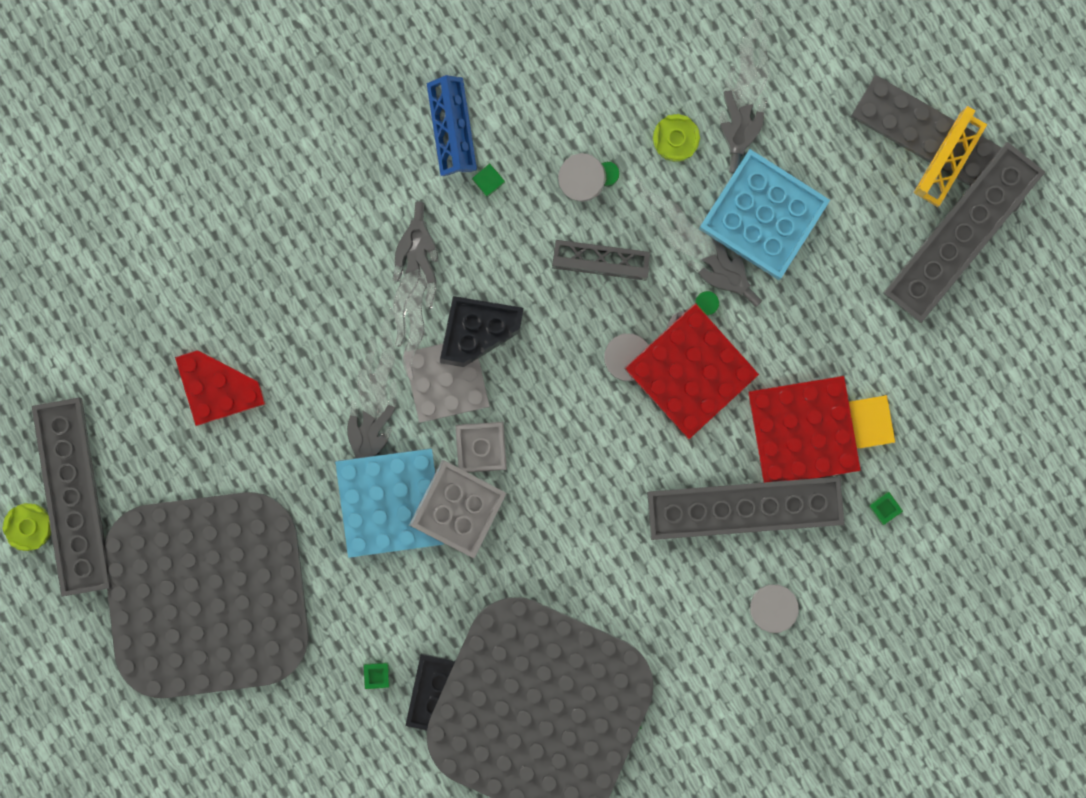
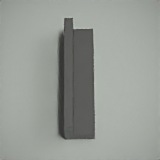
(603, 267)

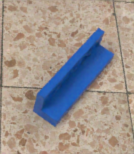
(455, 124)

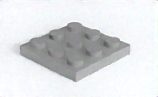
(443, 388)
(457, 509)

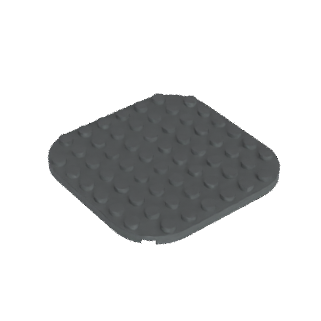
(206, 595)
(539, 705)

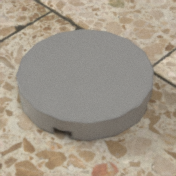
(582, 177)
(621, 352)
(774, 608)

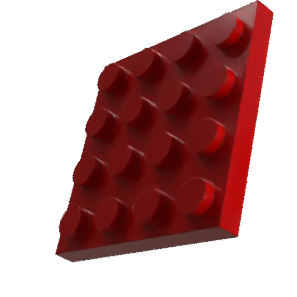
(691, 371)
(804, 430)

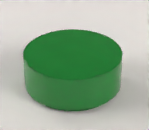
(612, 173)
(707, 302)

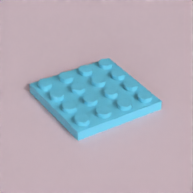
(764, 214)
(381, 499)

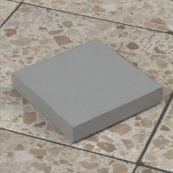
(481, 447)

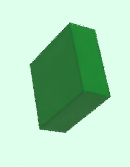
(488, 180)
(885, 508)
(376, 675)

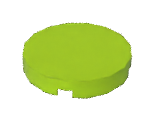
(673, 144)
(34, 525)

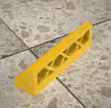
(945, 151)

